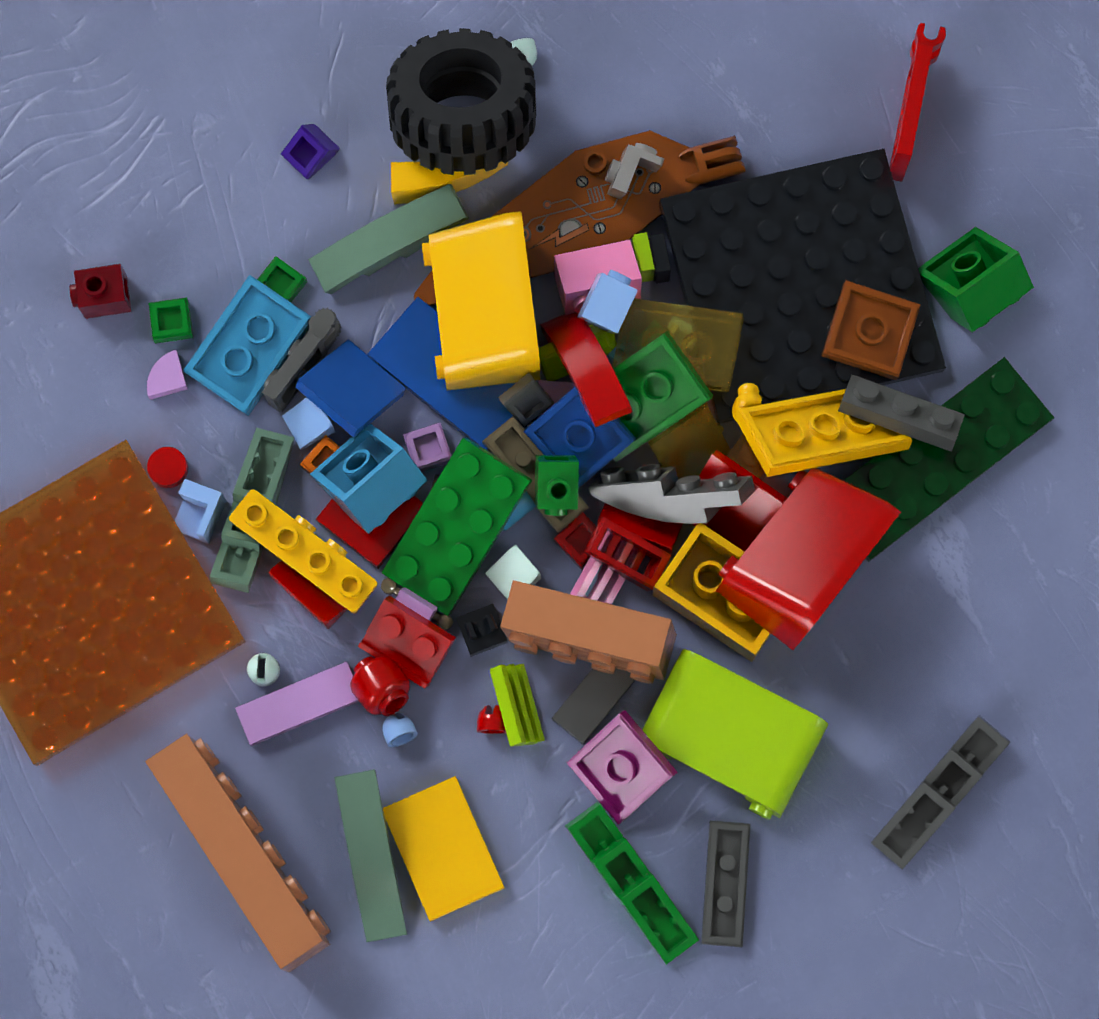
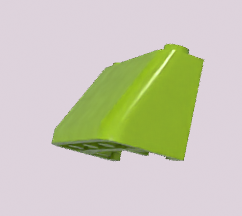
(734, 732)

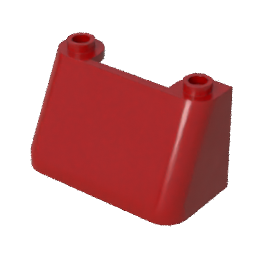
(805, 554)

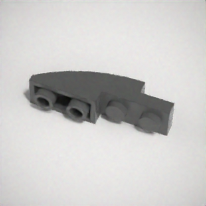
(663, 497)

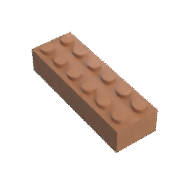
(237, 852)

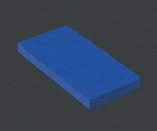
(409, 356)

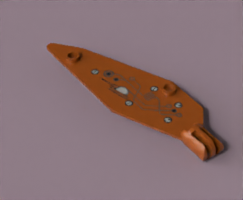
(571, 203)

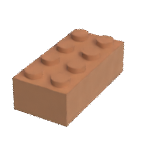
(588, 631)

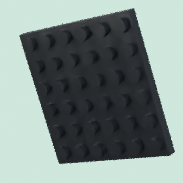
(781, 259)

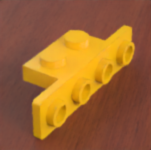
(303, 551)

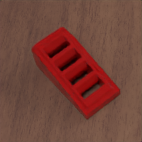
(654, 568)

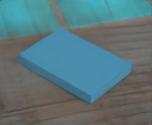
(248, 344)

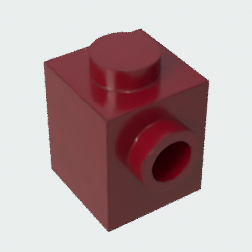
(101, 291)

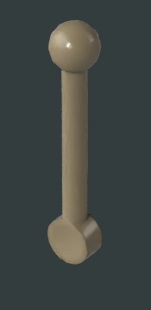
(390, 587)

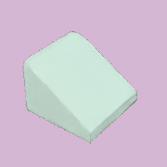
(511, 567)

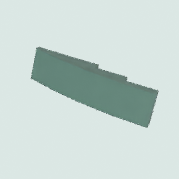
(387, 238)
(265, 472)
(370, 855)

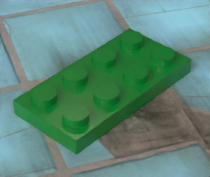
(457, 526)

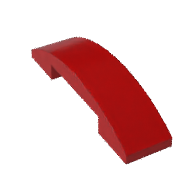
(587, 368)

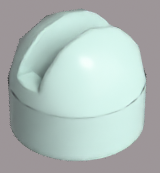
(527, 47)
(272, 669)

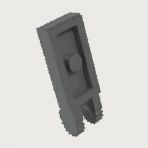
(302, 356)

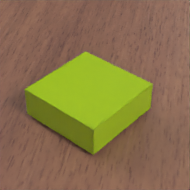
(643, 256)

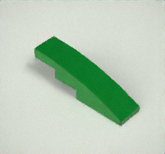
(632, 883)

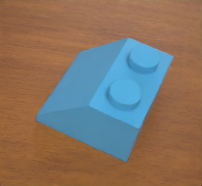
(369, 477)

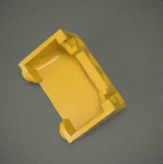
(483, 303)

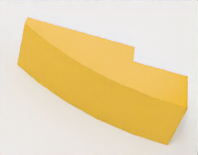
(413, 181)

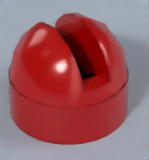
(490, 721)

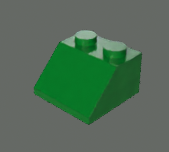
(976, 278)

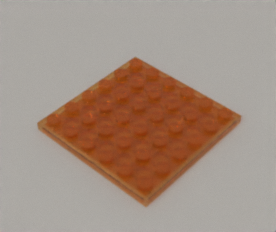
(98, 604)

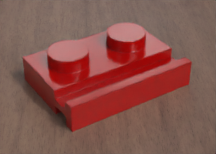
(407, 639)

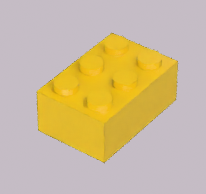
(691, 588)

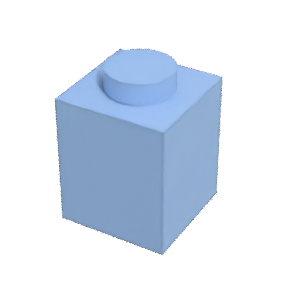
(608, 301)

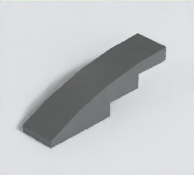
(940, 792)

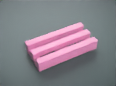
(608, 581)

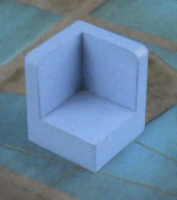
(199, 510)

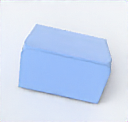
(308, 423)

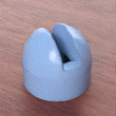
(398, 730)

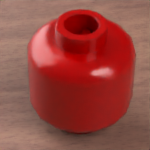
(380, 685)

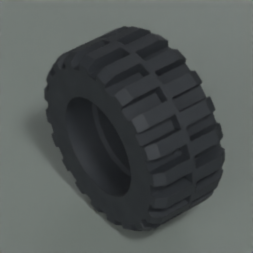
(463, 136)

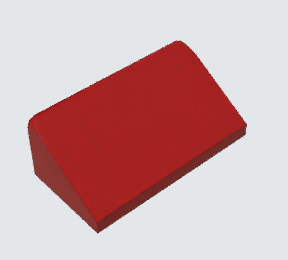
(654, 531)
(309, 596)

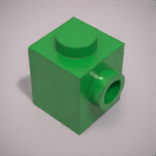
(556, 483)

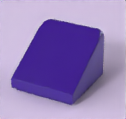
(309, 150)

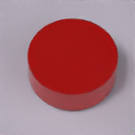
(167, 467)

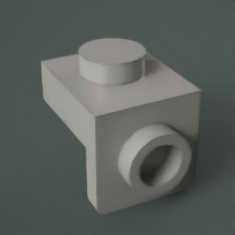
(622, 171)

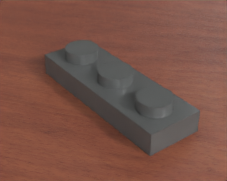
(901, 412)

